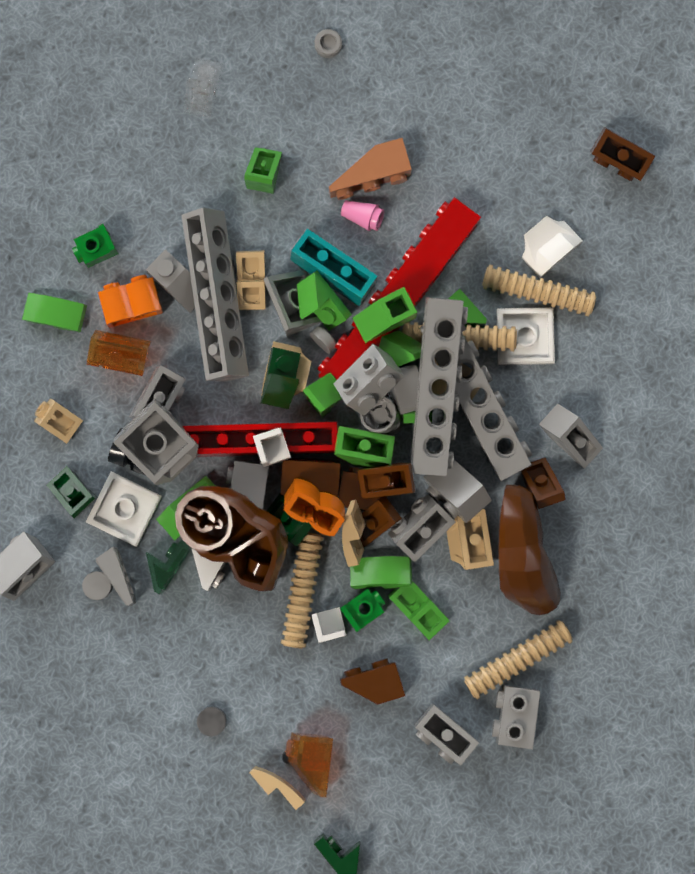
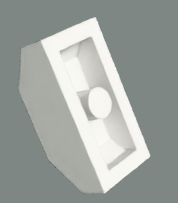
(548, 244)

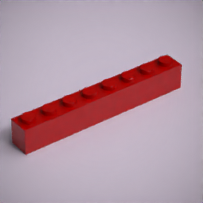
(417, 275)

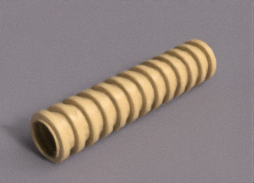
(539, 290)
(481, 337)
(302, 591)
(518, 659)

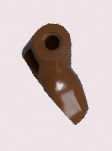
(234, 530)
(524, 565)

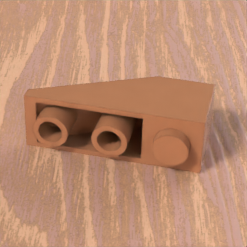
(379, 165)

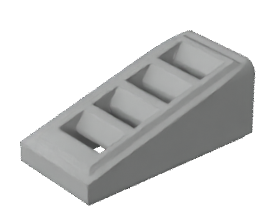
(114, 569)

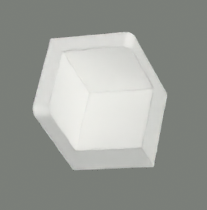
(271, 447)
(329, 625)

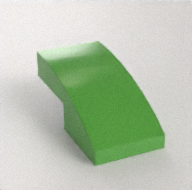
(54, 312)
(382, 571)
(419, 609)

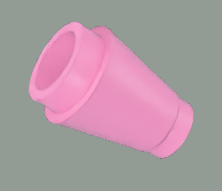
(363, 214)

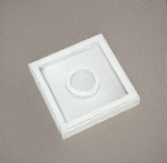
(534, 336)
(124, 509)

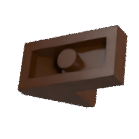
(386, 480)
(543, 483)
(378, 520)

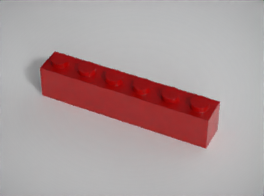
(239, 441)

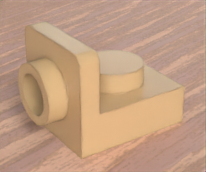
(57, 420)

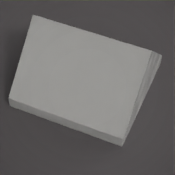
(284, 296)

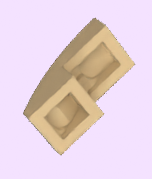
(250, 280)
(351, 534)
(271, 781)

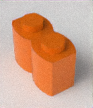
(130, 301)
(318, 508)

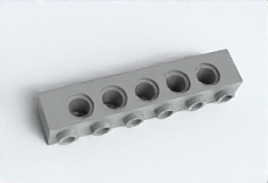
(215, 295)
(439, 461)
(503, 463)

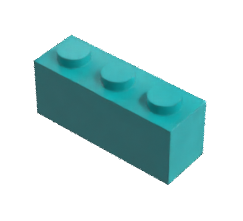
(334, 266)

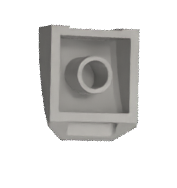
(157, 444)

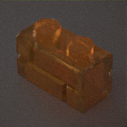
(118, 352)

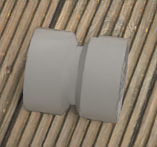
(383, 418)

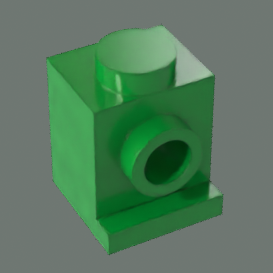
(104, 250)
(360, 620)

